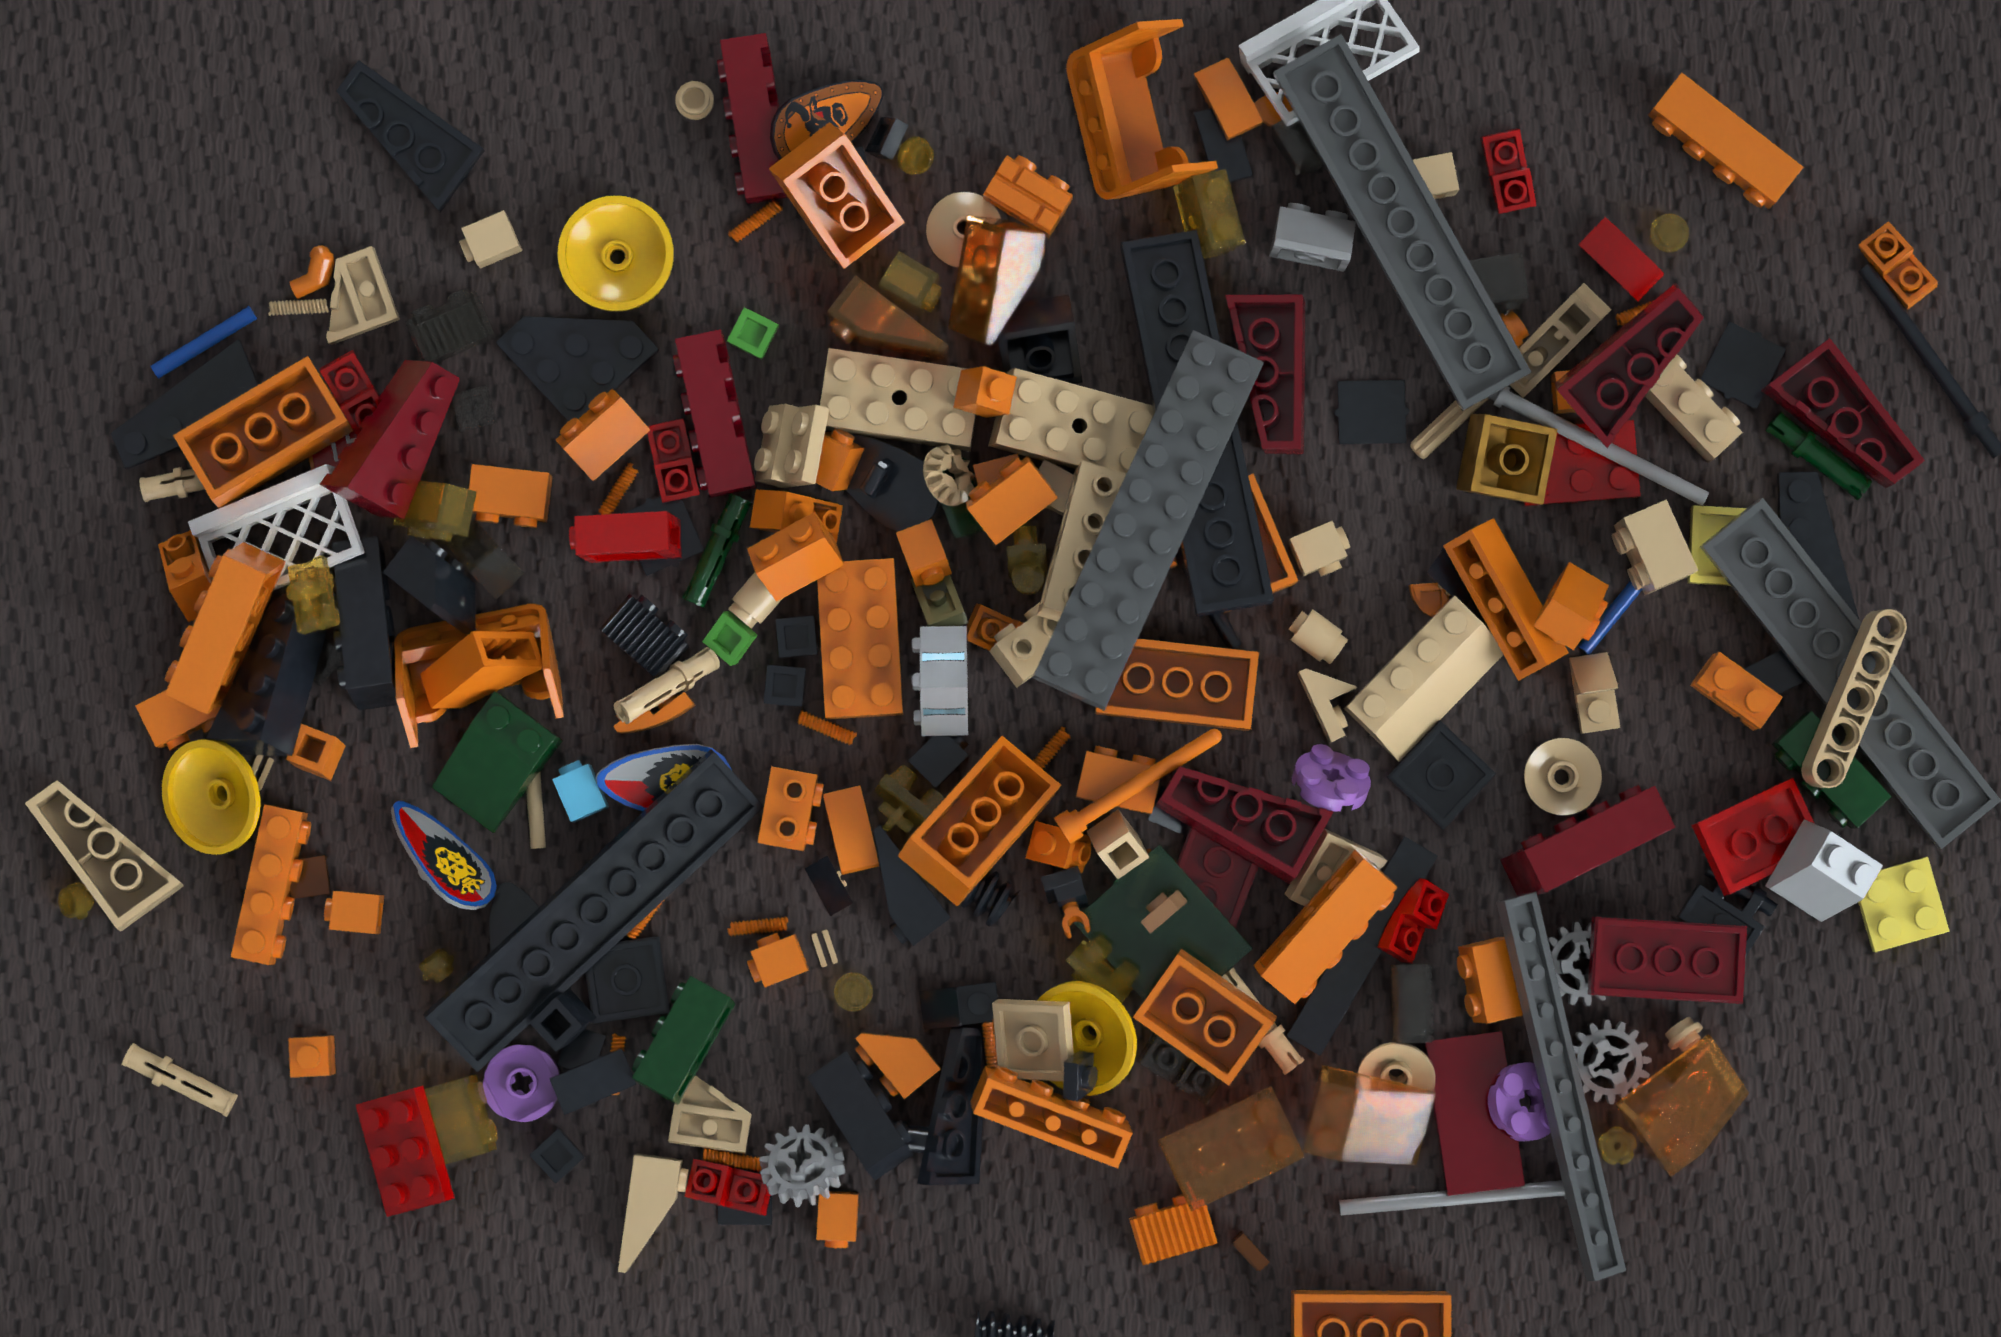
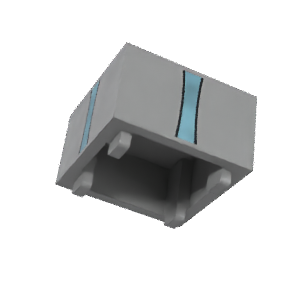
(942, 680)

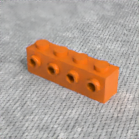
(1725, 142)
(1503, 597)
(269, 883)
(1326, 927)
(1047, 1116)

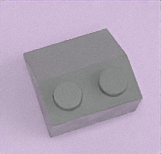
(1313, 237)
(1822, 872)

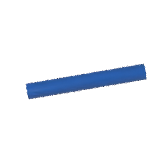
(203, 342)
(1610, 617)

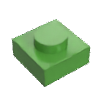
(752, 333)
(730, 638)

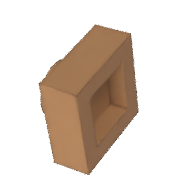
(1161, 909)

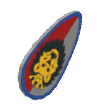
(646, 775)
(443, 858)

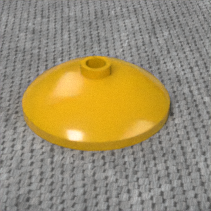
(612, 226)
(197, 797)
(1115, 1034)

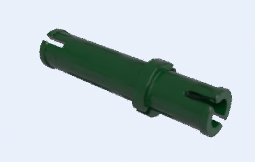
(1818, 455)
(714, 556)

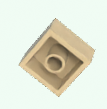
(1654, 548)

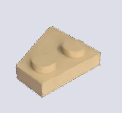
(359, 297)
(1323, 862)
(709, 1120)

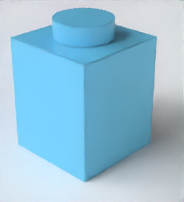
(579, 791)

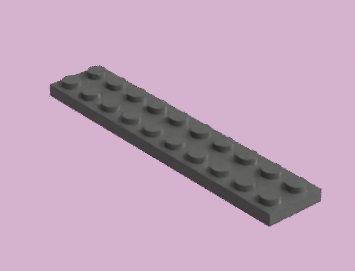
(1401, 222)
(1148, 520)
(1816, 636)

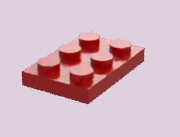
(1587, 476)
(1751, 835)
(405, 1151)

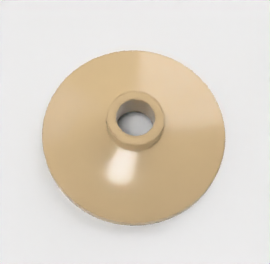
(944, 219)
(1582, 771)
(1415, 1065)

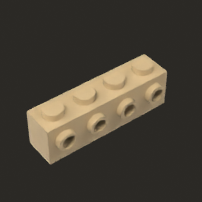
(1692, 411)
(1084, 515)
(1022, 648)

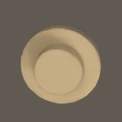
(694, 100)
(1684, 1034)

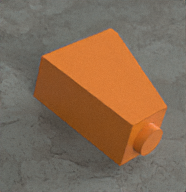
(479, 667)

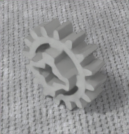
(1563, 966)
(1600, 1045)
(802, 1165)

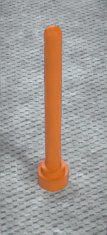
(1075, 822)

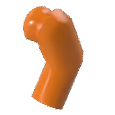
(318, 273)

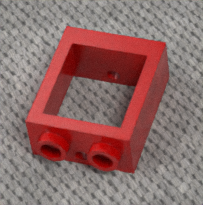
(626, 537)

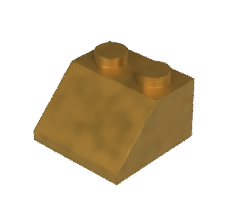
(1506, 458)

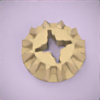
(942, 486)

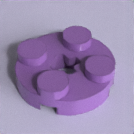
(1349, 777)
(501, 1075)
(1505, 1103)

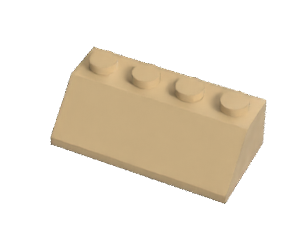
(1425, 679)

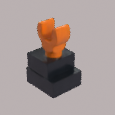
(1069, 892)

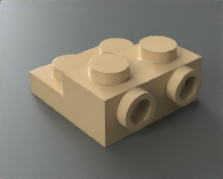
(791, 445)

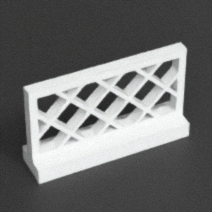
(1306, 27)
(275, 503)

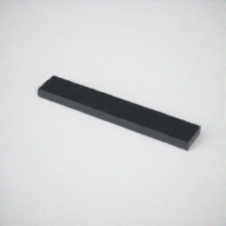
(1342, 982)

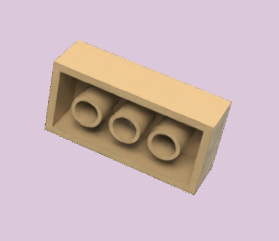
(860, 399)
(1043, 420)

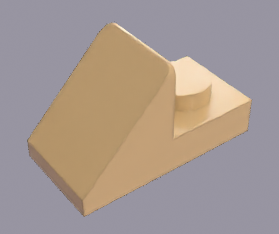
(1320, 691)
(1595, 692)

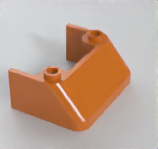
(1119, 114)
(424, 644)

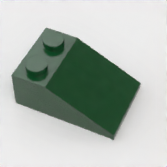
(496, 761)

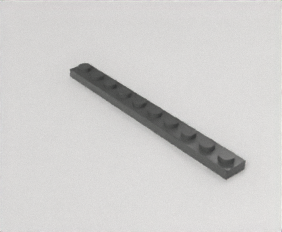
(1561, 1086)

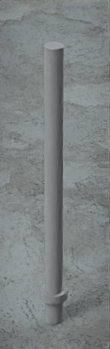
(1590, 441)
(1439, 1198)

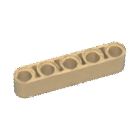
(1869, 687)

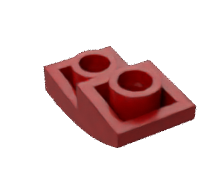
(1508, 171)
(1621, 259)
(351, 388)
(673, 460)
(1416, 911)
(727, 1187)

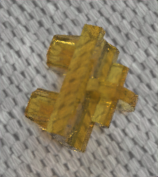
(1027, 561)
(312, 595)
(900, 805)
(1092, 968)

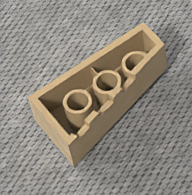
(108, 863)

